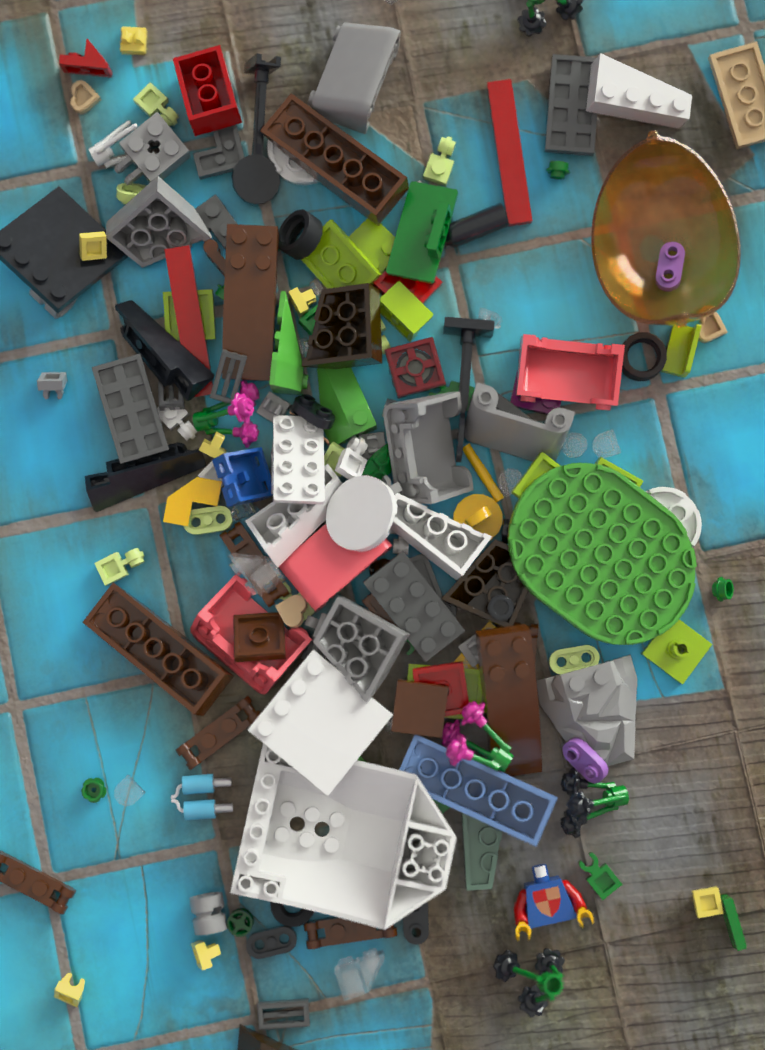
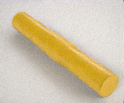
(483, 473)

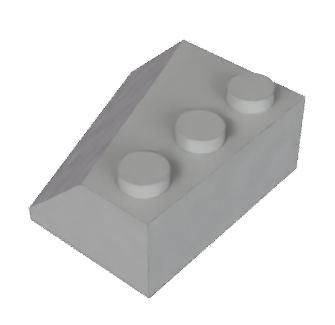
(155, 222)
(360, 645)

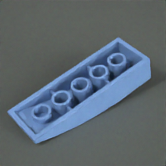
(480, 791)

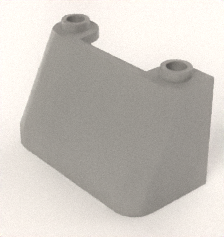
(355, 74)
(511, 432)
(423, 448)

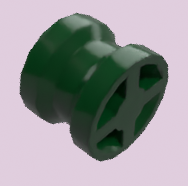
(237, 926)

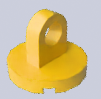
(480, 513)

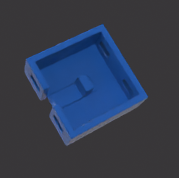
(243, 476)

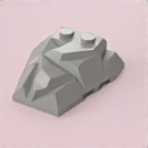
(595, 706)

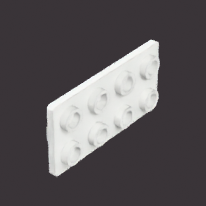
(297, 461)

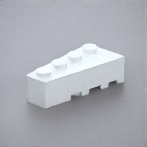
(635, 95)
(287, 525)
(437, 536)

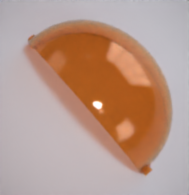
(656, 197)

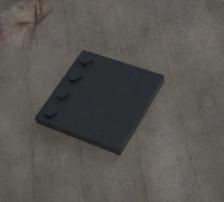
(46, 249)

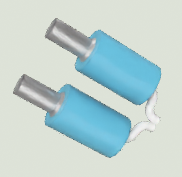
(199, 785)

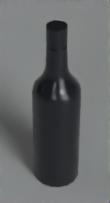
(476, 225)

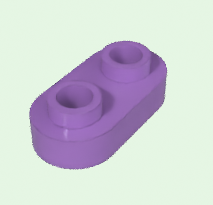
(671, 265)
(585, 760)

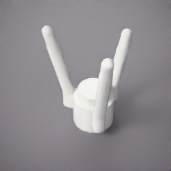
(102, 151)

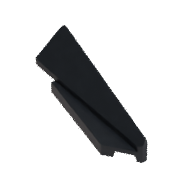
(162, 352)
(141, 475)

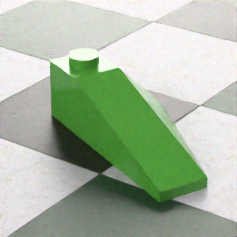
(286, 372)
(346, 400)

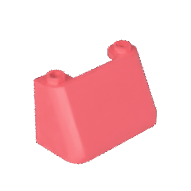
(569, 371)
(324, 568)
(215, 632)

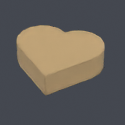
(83, 97)
(711, 328)
(292, 610)

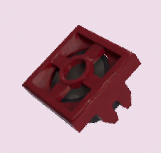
(415, 367)

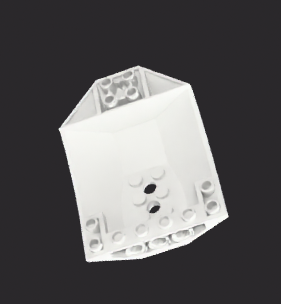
(374, 866)

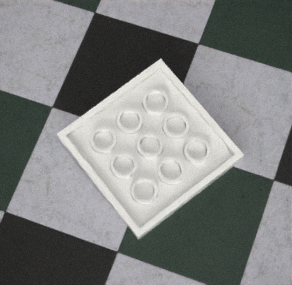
(319, 723)

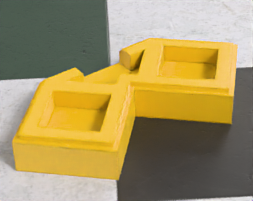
(180, 502)

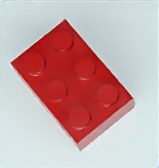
(207, 90)

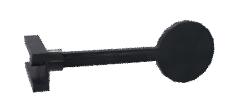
(255, 175)
(468, 330)

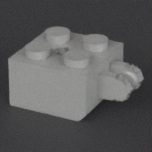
(138, 148)

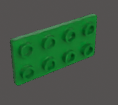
(422, 232)

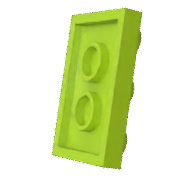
(339, 261)

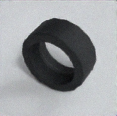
(308, 239)
(661, 356)

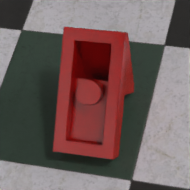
(91, 64)

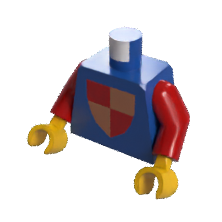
(547, 902)

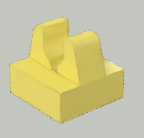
(133, 40)
(93, 246)
(301, 301)
(213, 448)
(707, 902)
(204, 953)
(68, 993)

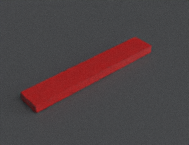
(509, 152)
(188, 306)

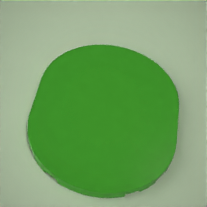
(602, 553)

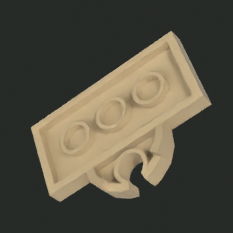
(741, 87)

